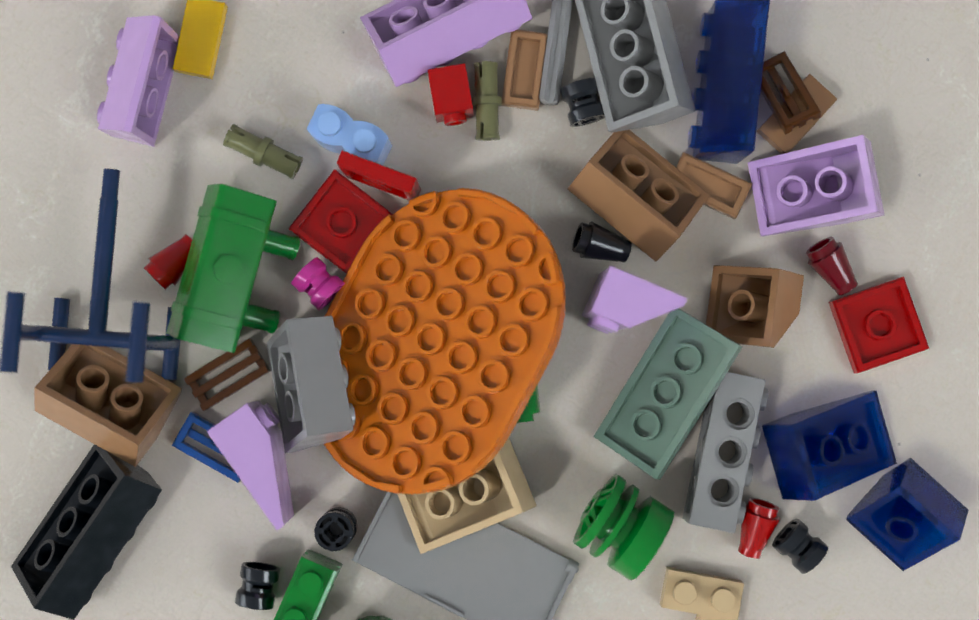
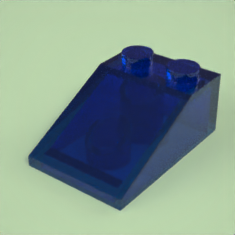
(829, 446)

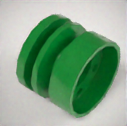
(617, 523)

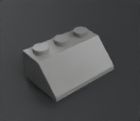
(310, 383)

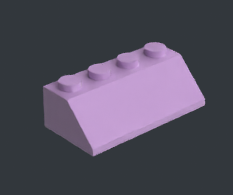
(434, 32)

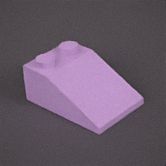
(816, 187)
(257, 455)

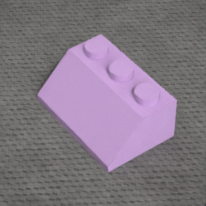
(139, 80)
(626, 300)

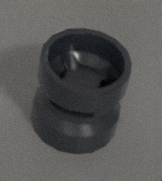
(582, 102)
(338, 522)
(800, 546)
(257, 585)

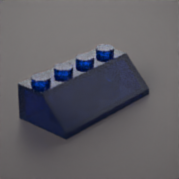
(729, 80)

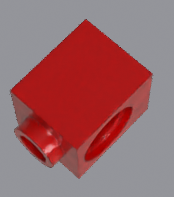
(451, 94)

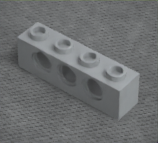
(708, 467)

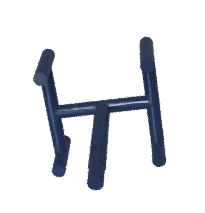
(59, 334)

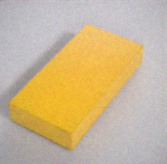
(200, 38)

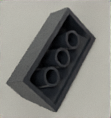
(84, 532)

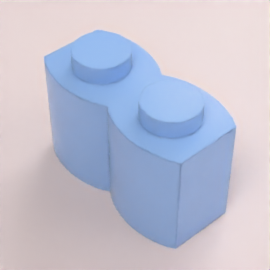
(337, 132)

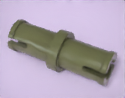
(486, 101)
(262, 151)

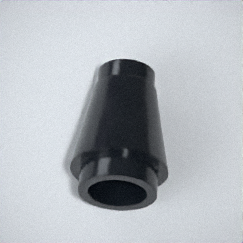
(599, 243)

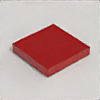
(378, 176)
(338, 220)
(878, 325)

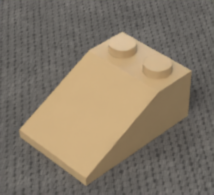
(474, 504)

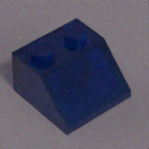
(909, 515)

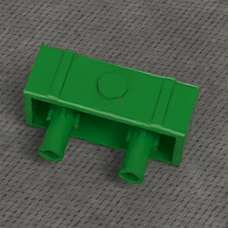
(223, 269)

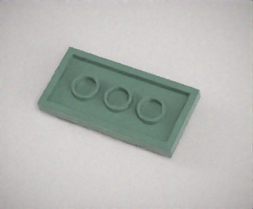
(667, 392)

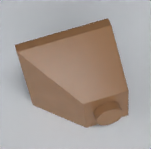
(753, 303)

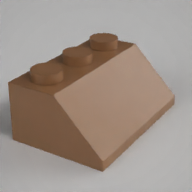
(635, 195)
(92, 399)

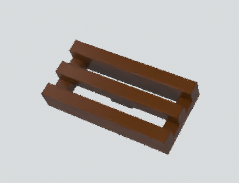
(799, 118)
(200, 390)

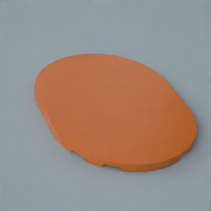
(444, 338)

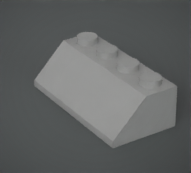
(635, 62)

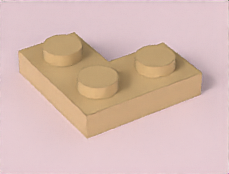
(701, 594)

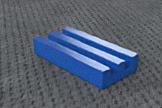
(187, 430)

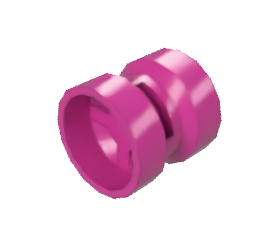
(317, 283)

